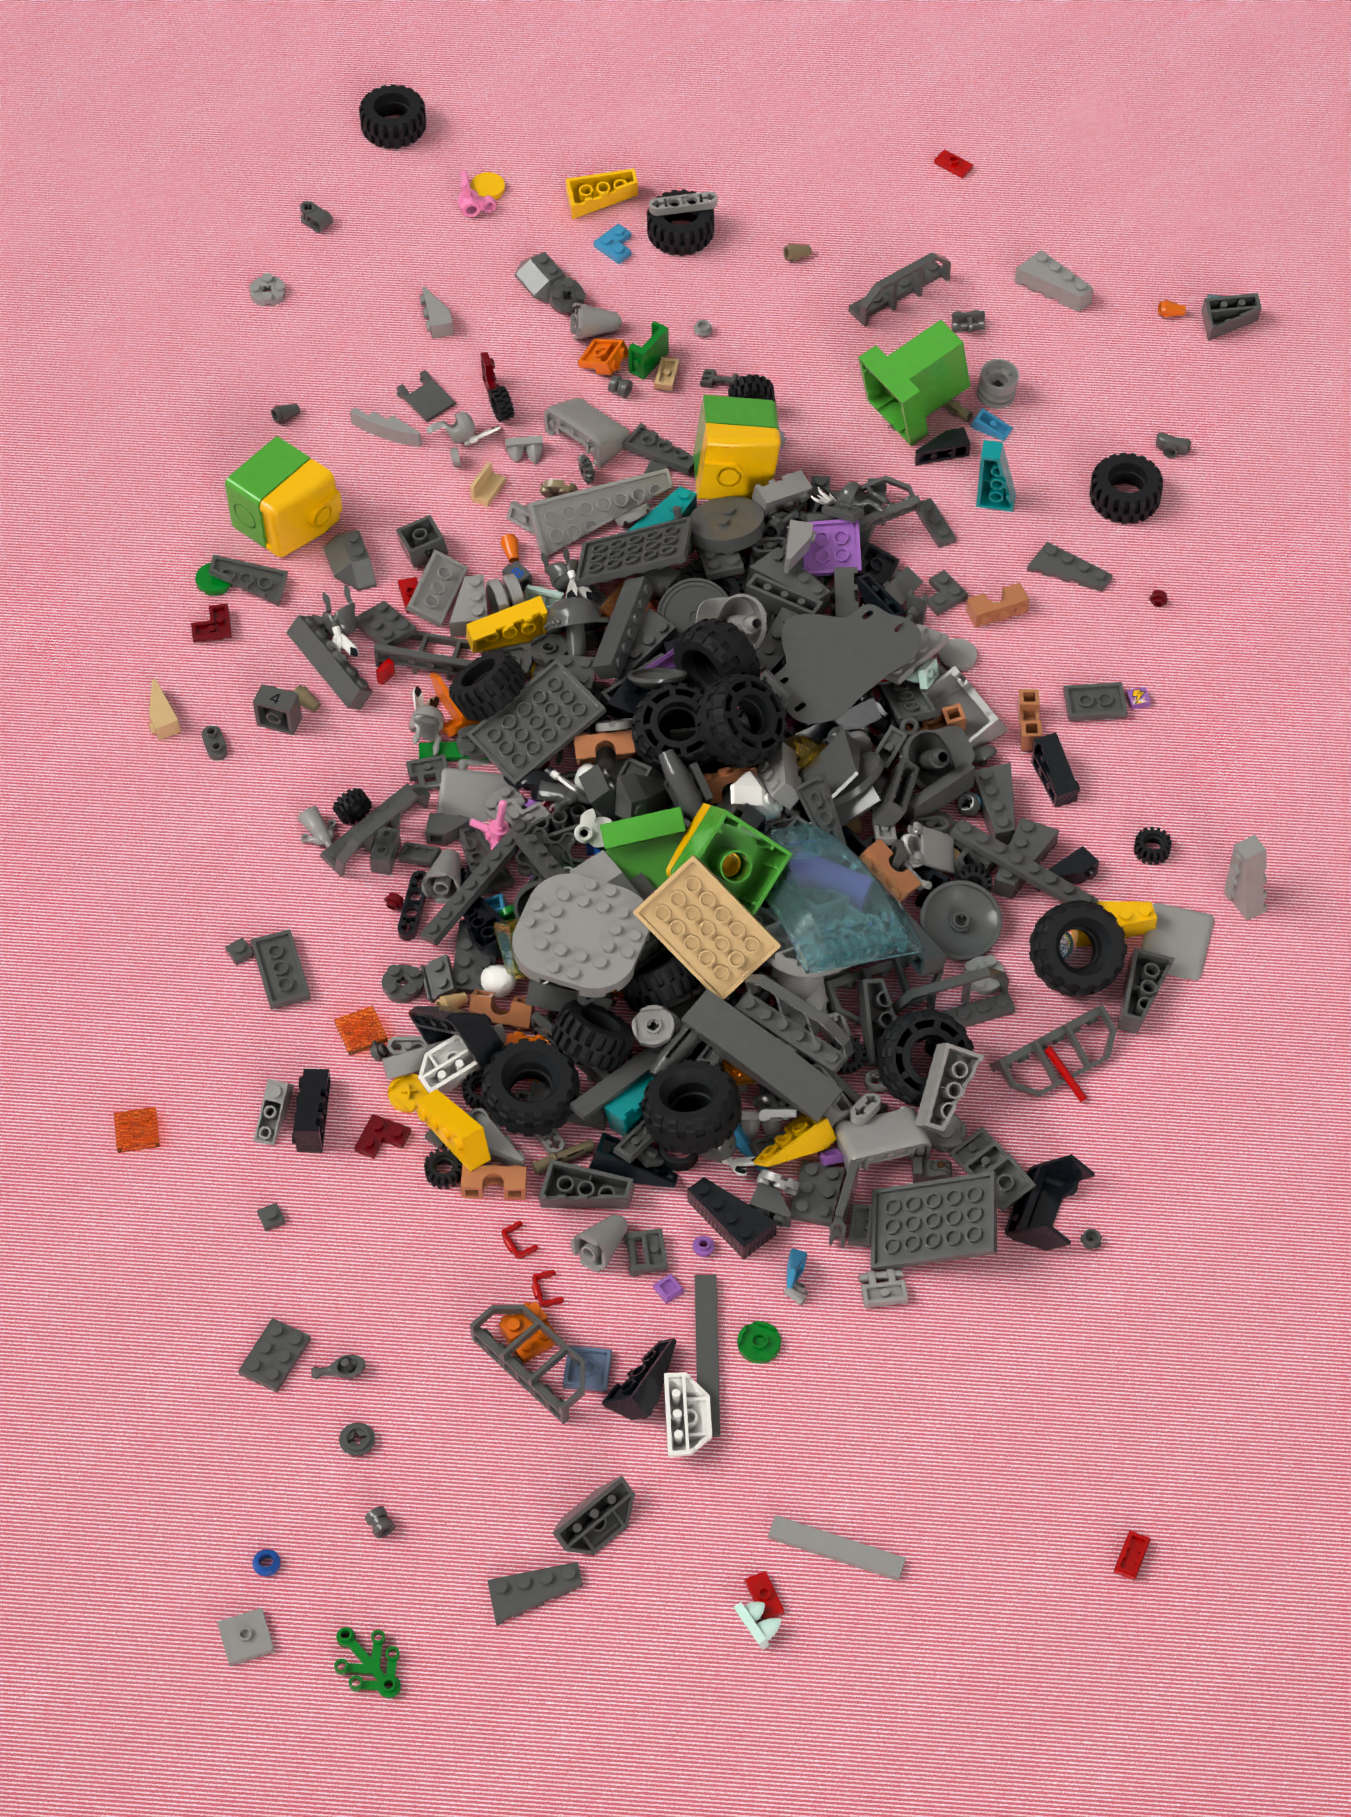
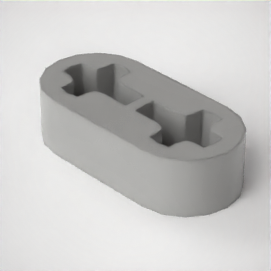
(868, 1111)

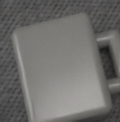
(466, 790)
(1180, 935)

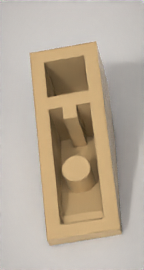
(162, 717)

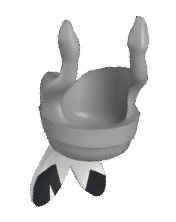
(462, 430)
(426, 720)

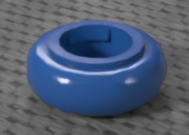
(266, 1571)

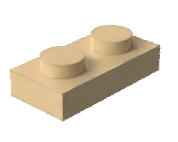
(666, 373)

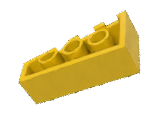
(599, 191)
(508, 627)
(1133, 916)
(455, 1129)

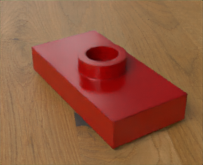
(953, 163)
(407, 589)
(1132, 1555)
(763, 1591)

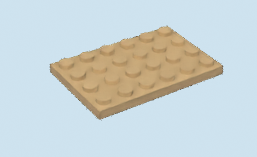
(707, 928)

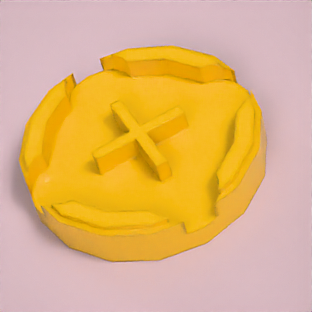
(488, 185)
(405, 1091)

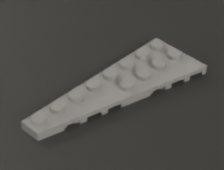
(573, 515)

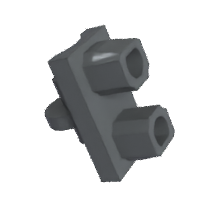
(968, 321)

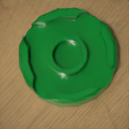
(209, 584)
(759, 1342)

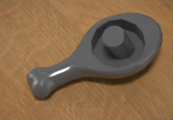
(983, 753)
(344, 1367)

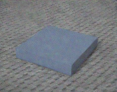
(597, 1369)

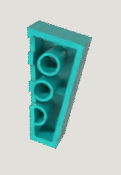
(995, 480)
(664, 511)

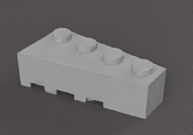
(1055, 281)
(1247, 877)
(945, 1085)

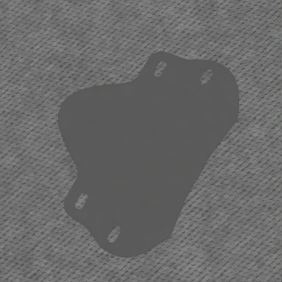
(841, 659)

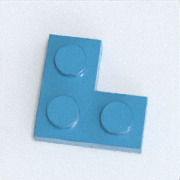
(612, 243)

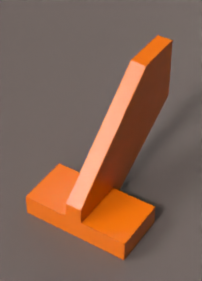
(459, 721)

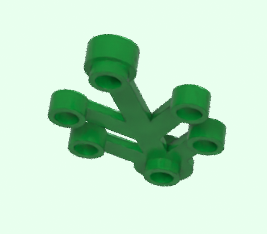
(369, 1664)

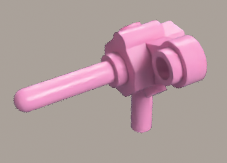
(469, 200)
(496, 829)

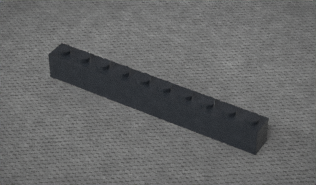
(859, 715)

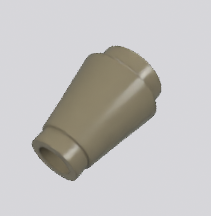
(796, 251)
(307, 698)

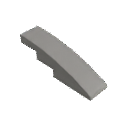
(390, 429)

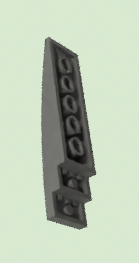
(761, 1055)

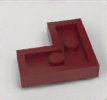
(488, 374)
(216, 628)
(379, 1131)

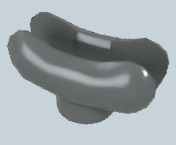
(1172, 445)

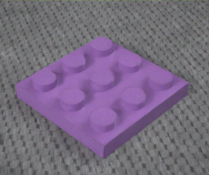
(834, 546)

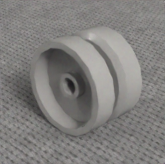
(504, 594)

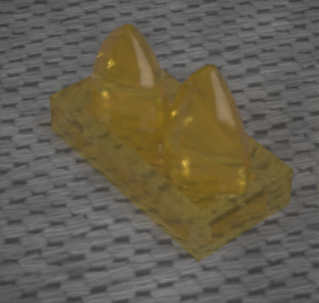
(808, 751)

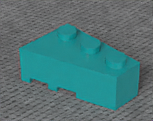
(626, 1110)

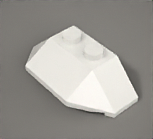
(751, 789)
(447, 1066)
(686, 1414)

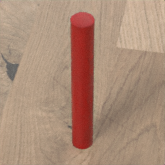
(1065, 1074)

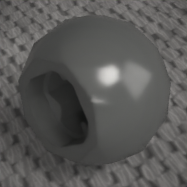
(968, 804)

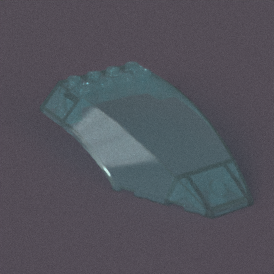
(836, 904)

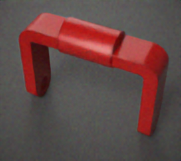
(510, 1244)
(538, 1292)

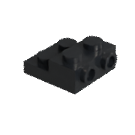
(877, 563)

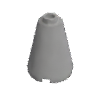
(592, 321)
(443, 877)
(599, 1242)

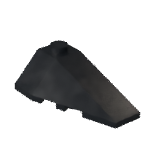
(480, 926)
(607, 1161)
(643, 1387)

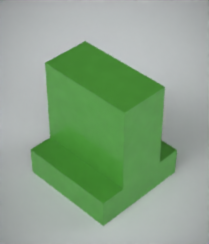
(915, 379)
(645, 843)

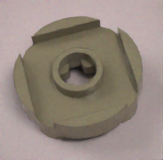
(555, 488)

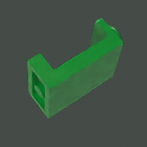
(646, 358)

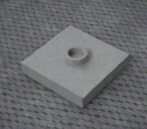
(245, 1637)

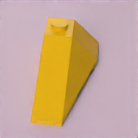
(801, 1138)

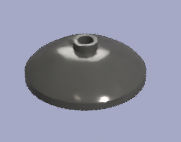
(655, 677)

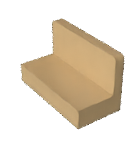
(486, 486)

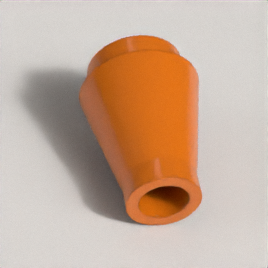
(1169, 309)
(511, 547)

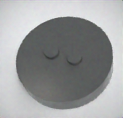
(727, 524)
(682, 601)

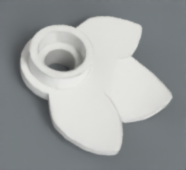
(591, 824)

